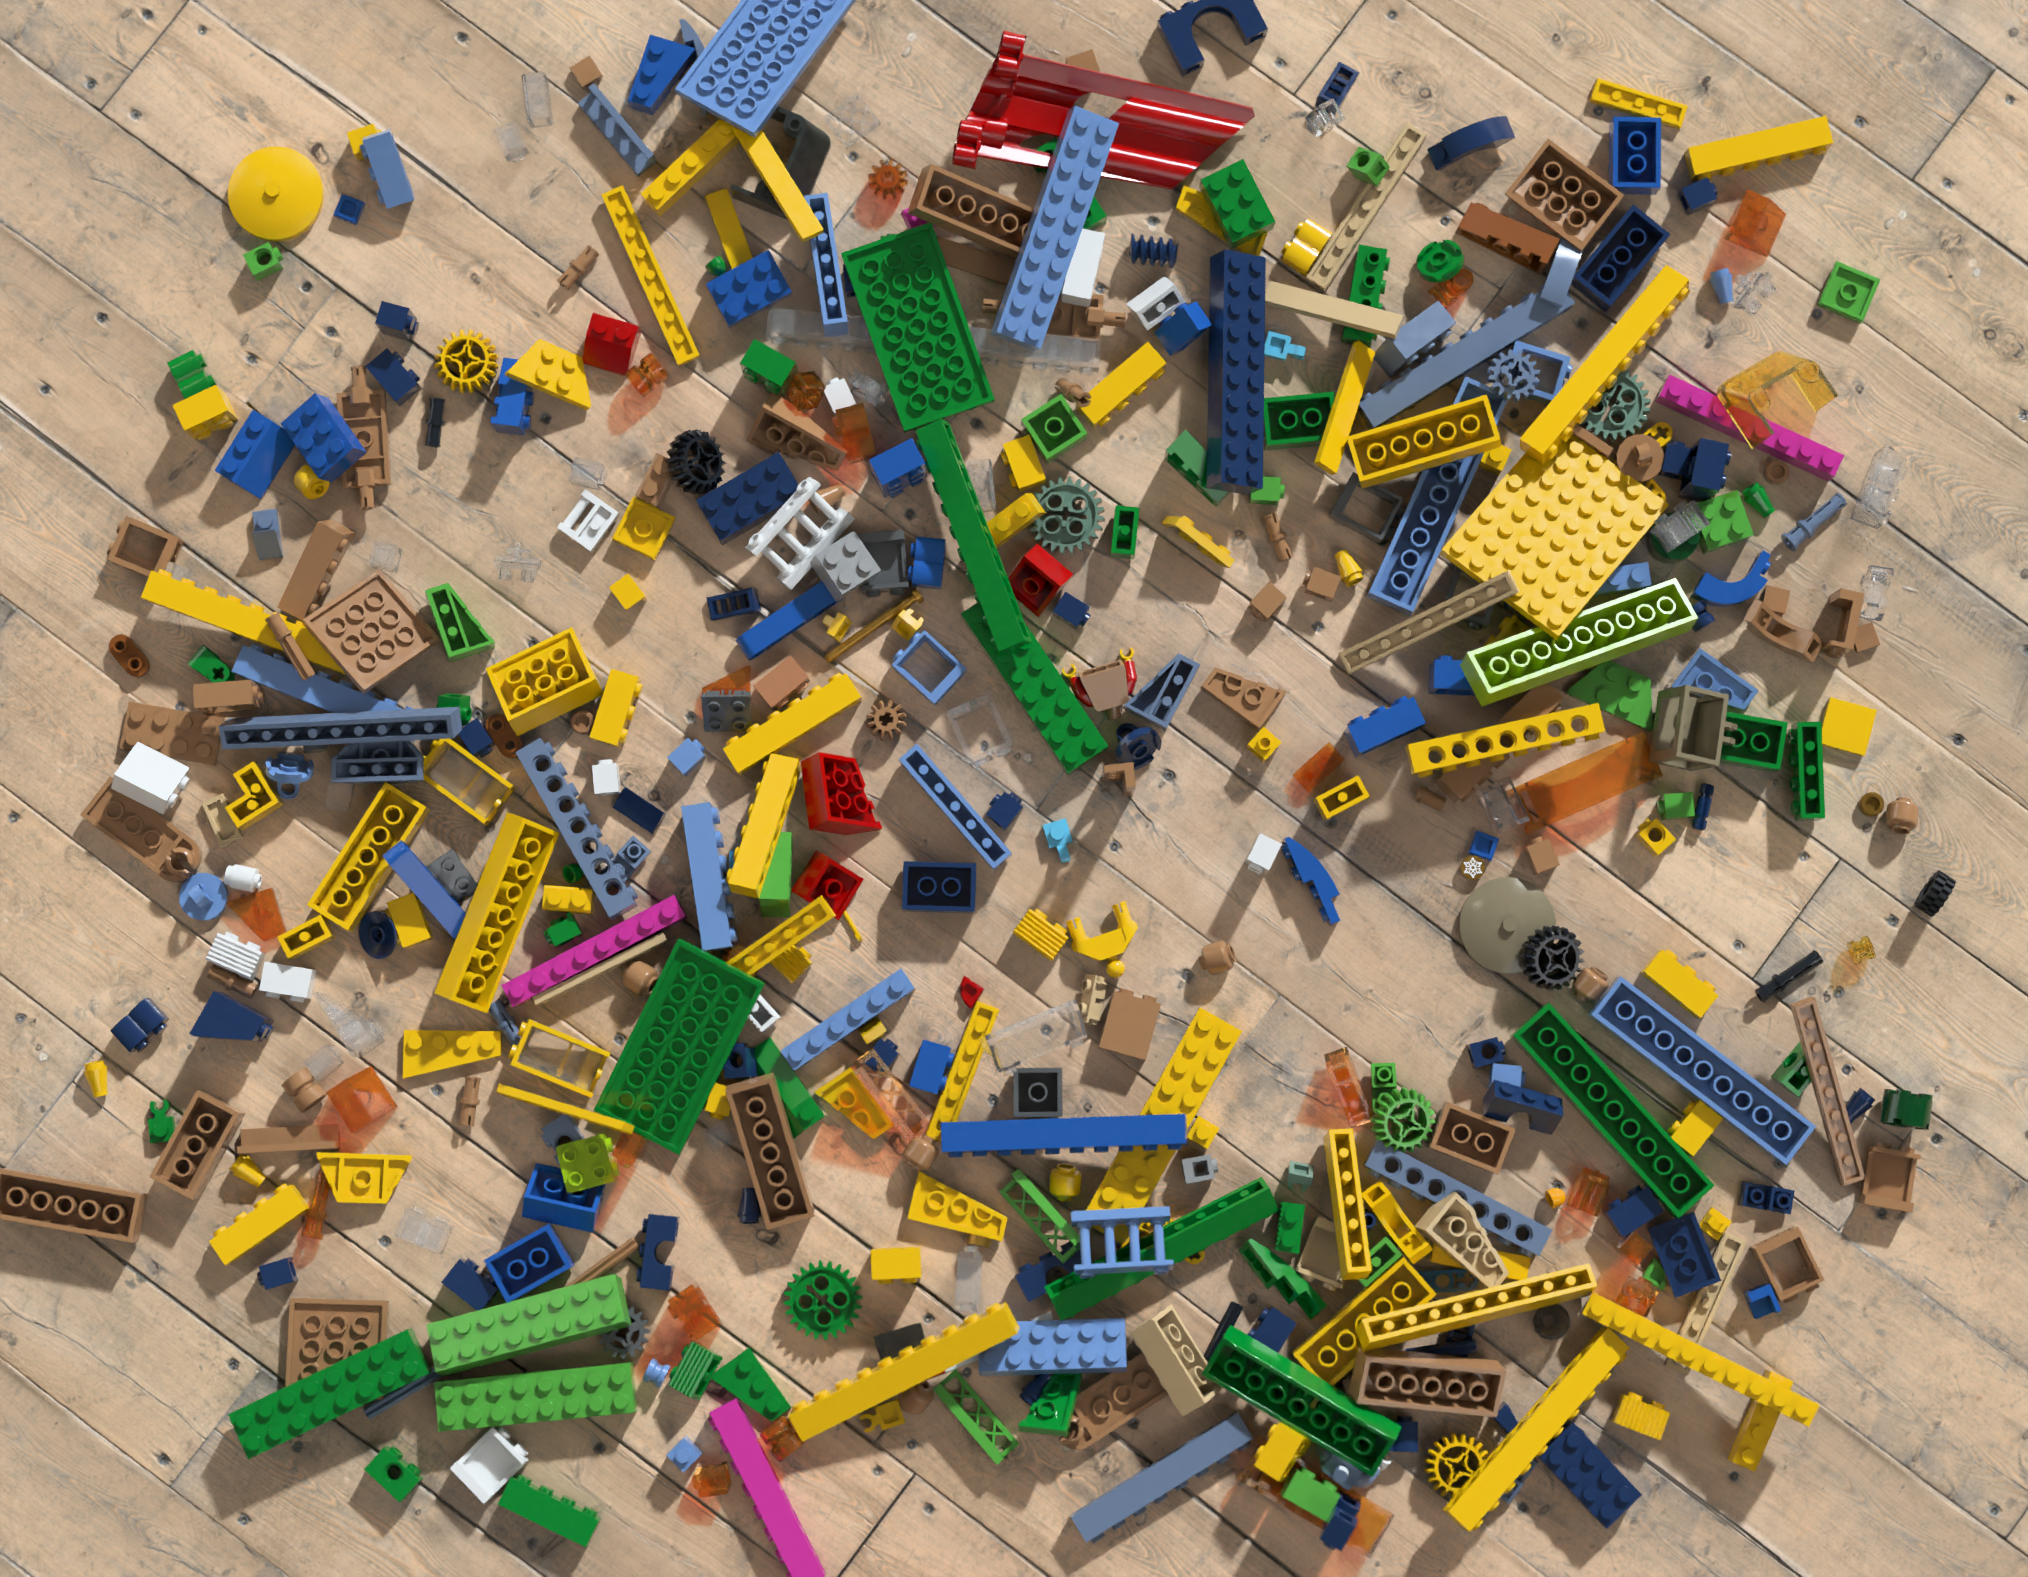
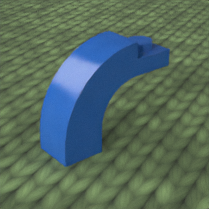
(1728, 594)

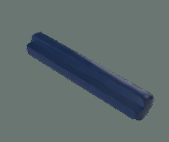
(1449, 1348)

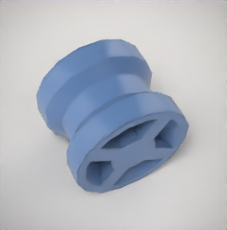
(656, 1373)

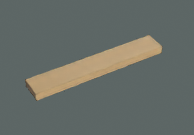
(1333, 309)
(600, 969)
(1708, 1298)

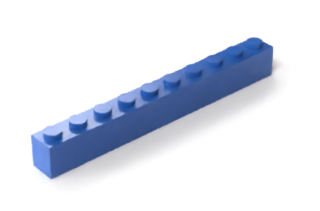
(1064, 1133)

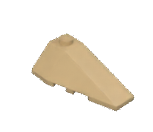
(1457, 1232)

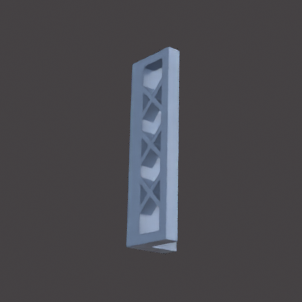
(617, 131)

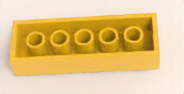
(1424, 441)
(360, 866)
(1334, 1345)

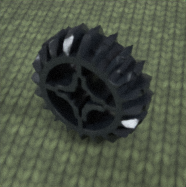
(693, 447)
(1536, 950)

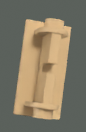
(1092, 988)

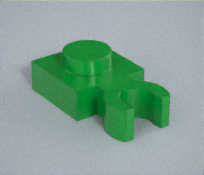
(161, 1126)

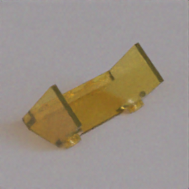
(1747, 399)

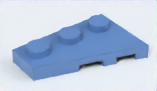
(1710, 674)

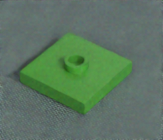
(1848, 292)

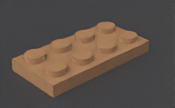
(173, 732)

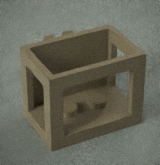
(1690, 729)

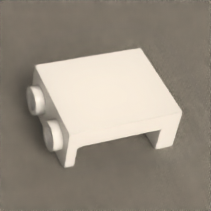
(490, 1463)

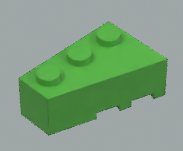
(456, 625)
(777, 886)

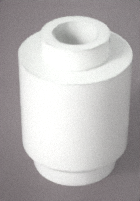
(243, 878)

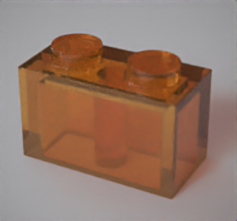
(630, 1149)

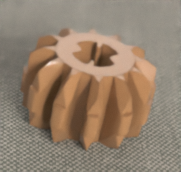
(881, 713)

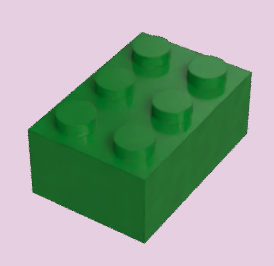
(1237, 204)
(1296, 420)
(1757, 743)

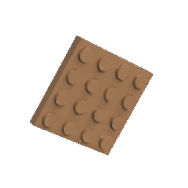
(371, 631)
(330, 1331)

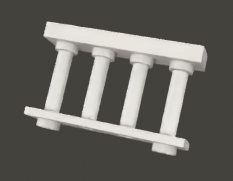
(822, 537)

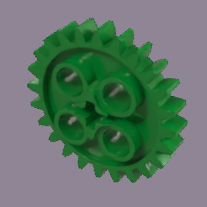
(809, 1316)

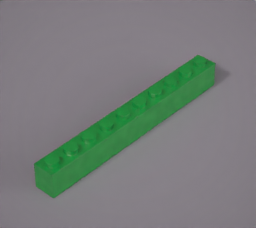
(973, 536)
(1181, 1239)

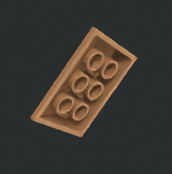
(1564, 195)

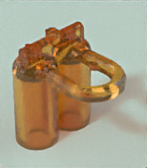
(1589, 1191)

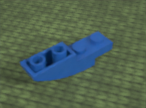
(1309, 869)

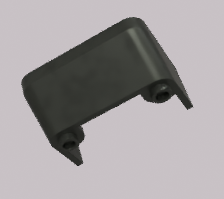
(803, 164)

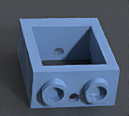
(1564, 372)
(949, 681)

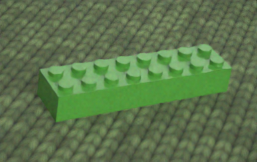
(528, 1325)
(535, 1396)

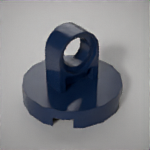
(1137, 745)

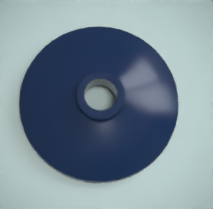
(377, 935)

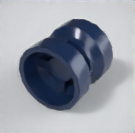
(1704, 617)

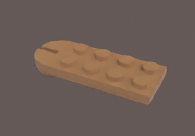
(143, 833)
(1113, 1402)

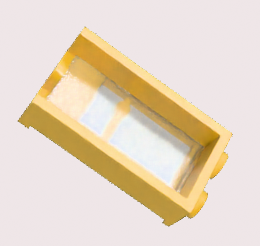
(466, 780)
(558, 1057)

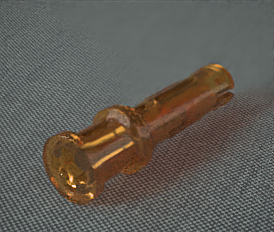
(320, 1216)

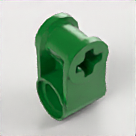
(210, 665)

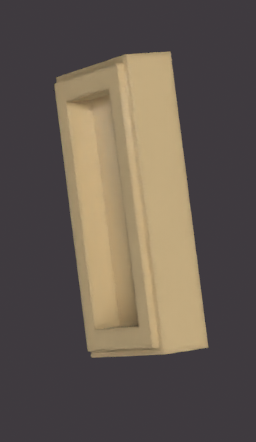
(220, 821)

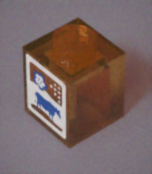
(1633, 1248)

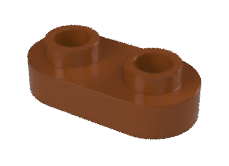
(128, 655)
(503, 735)

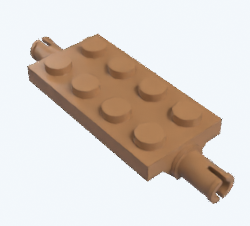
(1073, 319)
(367, 417)

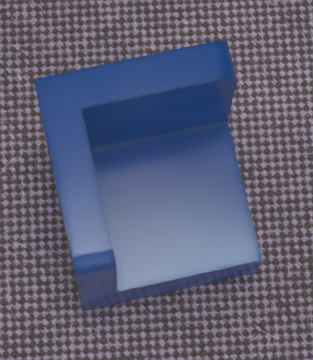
(1762, 1301)

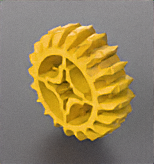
(467, 351)
(1462, 1455)

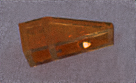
(1348, 1086)

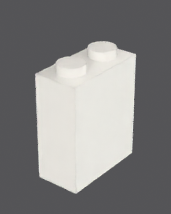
(150, 778)

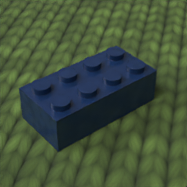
(1619, 258)
(748, 498)
(1589, 1475)

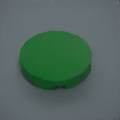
(1440, 261)

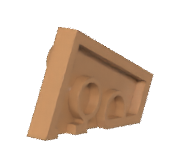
(1243, 697)

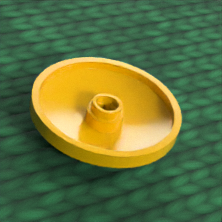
(275, 194)

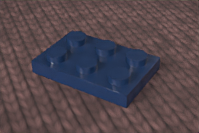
(1684, 1254)

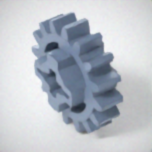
(1504, 374)

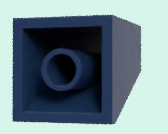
(231, 1019)

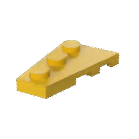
(1205, 545)
(854, 1101)

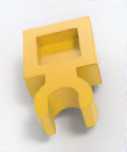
(886, 1415)

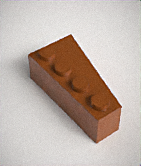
(1507, 237)

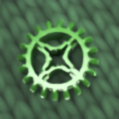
(1407, 1102)

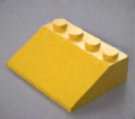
(544, 681)

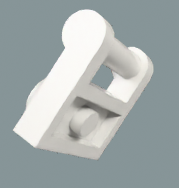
(595, 523)

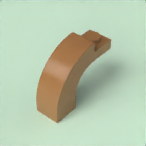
(1782, 634)

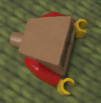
(1105, 685)

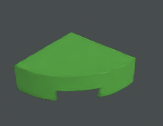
(1655, 1274)

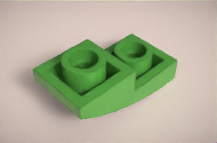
(1382, 1081)

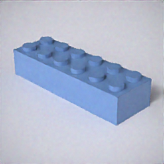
(708, 877)
(1059, 1348)

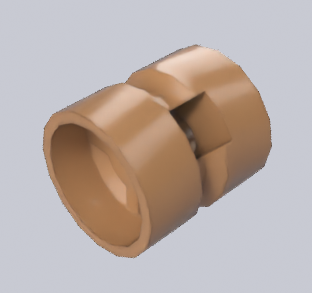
(305, 1091)

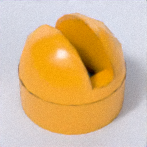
(1555, 1197)

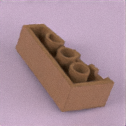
(316, 568)

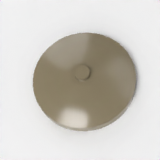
(1498, 921)

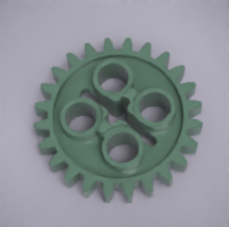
(1631, 413)
(1069, 494)

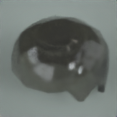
(1551, 1322)

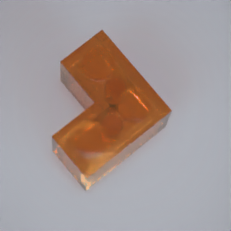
(855, 432)
(695, 1311)

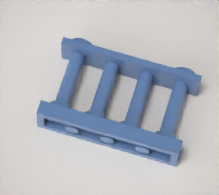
(1132, 1218)

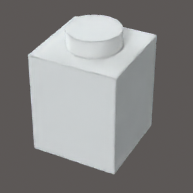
(838, 394)
(606, 778)

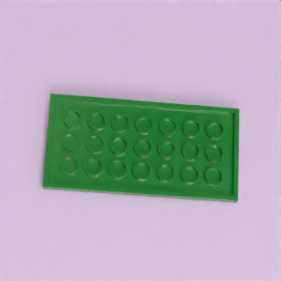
(917, 327)
(679, 1046)

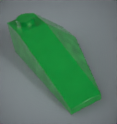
(797, 1101)

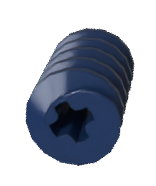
(1153, 251)

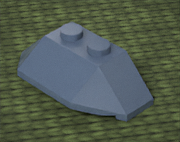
(378, 763)

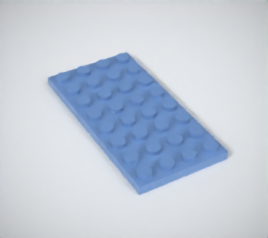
(759, 58)

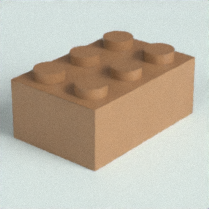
(1471, 1138)

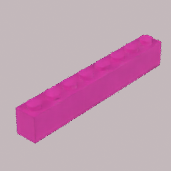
(1782, 444)
(595, 950)
(766, 1490)

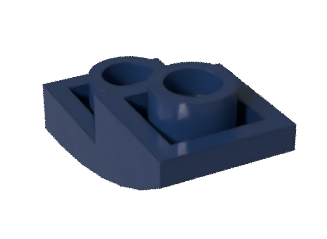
(1766, 1197)

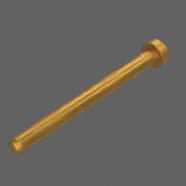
(874, 625)

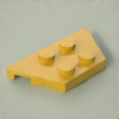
(553, 372)
(363, 1176)

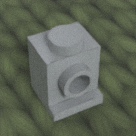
(1190, 1173)

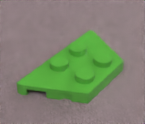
(1618, 693)

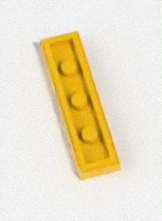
(1638, 103)
(728, 227)
(1515, 1264)

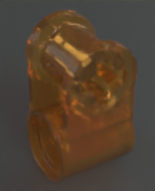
(1449, 291)

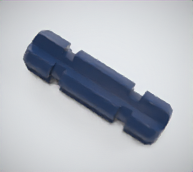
(1703, 807)

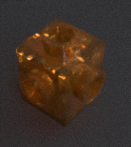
(805, 390)
(1637, 1295)

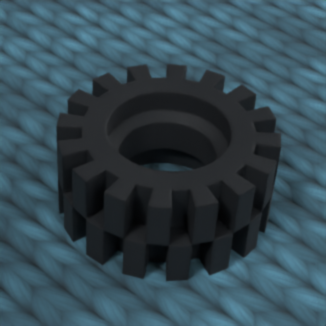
(1935, 893)

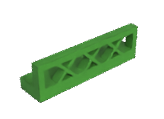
(1045, 1207)
(972, 1426)

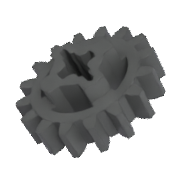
(627, 1342)

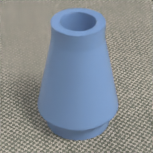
(1722, 284)

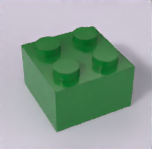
(768, 367)

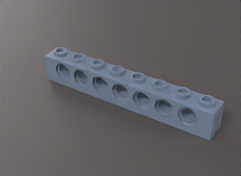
(530, 758)
(1536, 1233)

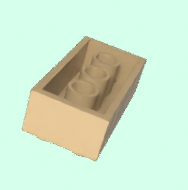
(1175, 1359)

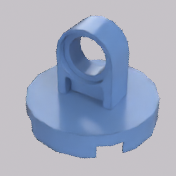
(289, 769)
(203, 896)

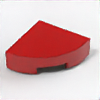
(970, 991)

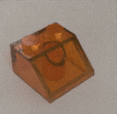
(1755, 223)
(361, 1099)

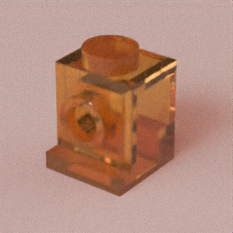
(712, 1487)

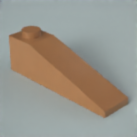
(793, 433)

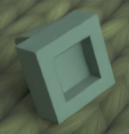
(1300, 1174)

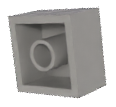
(845, 566)

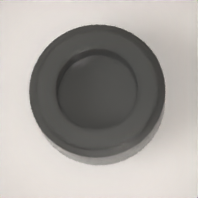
(315, 748)

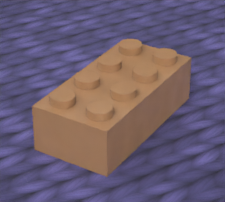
(197, 1145)

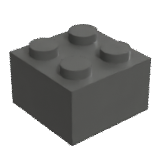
(1037, 1092)

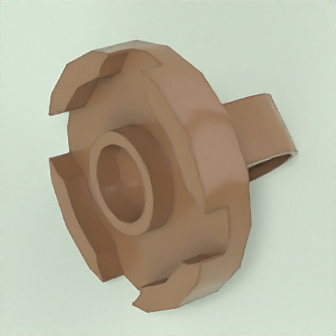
(1640, 457)

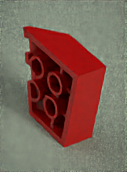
(836, 795)

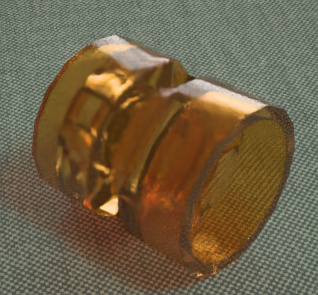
(646, 374)
(781, 1438)

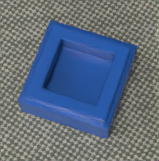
(349, 209)
(1483, 845)

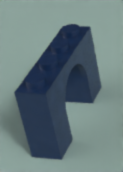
(1177, 26)

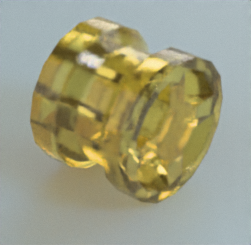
(1861, 950)

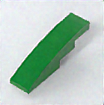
(1277, 1273)

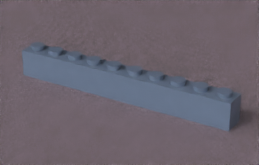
(1458, 358)
(340, 728)

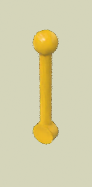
(852, 926)

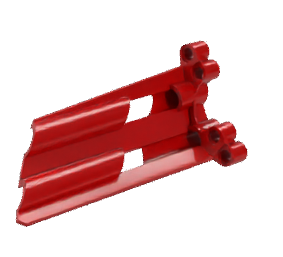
(1159, 130)

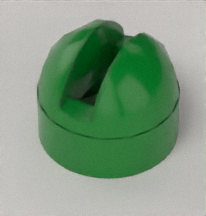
(716, 266)
(568, 875)

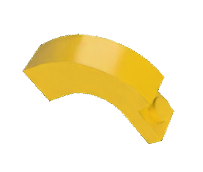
(1395, 1222)

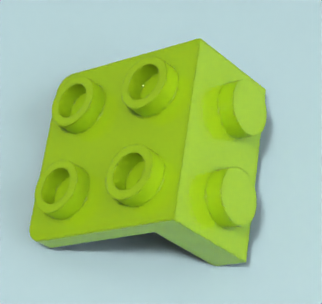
(587, 1163)

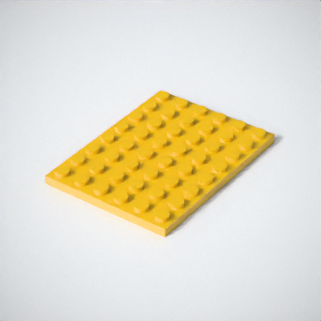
(1556, 531)

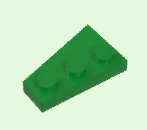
(753, 1385)
(1055, 1407)

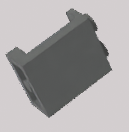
(889, 553)

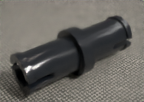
(435, 422)

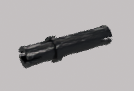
(1791, 974)

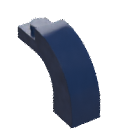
(1470, 139)

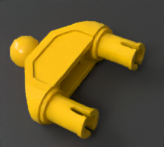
(1106, 945)

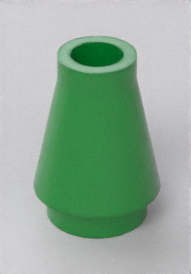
(1758, 499)

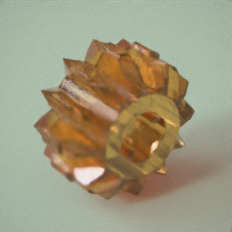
(887, 171)

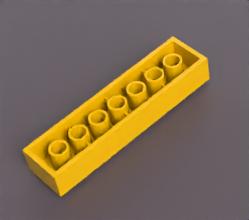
(496, 912)

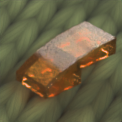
(1318, 767)

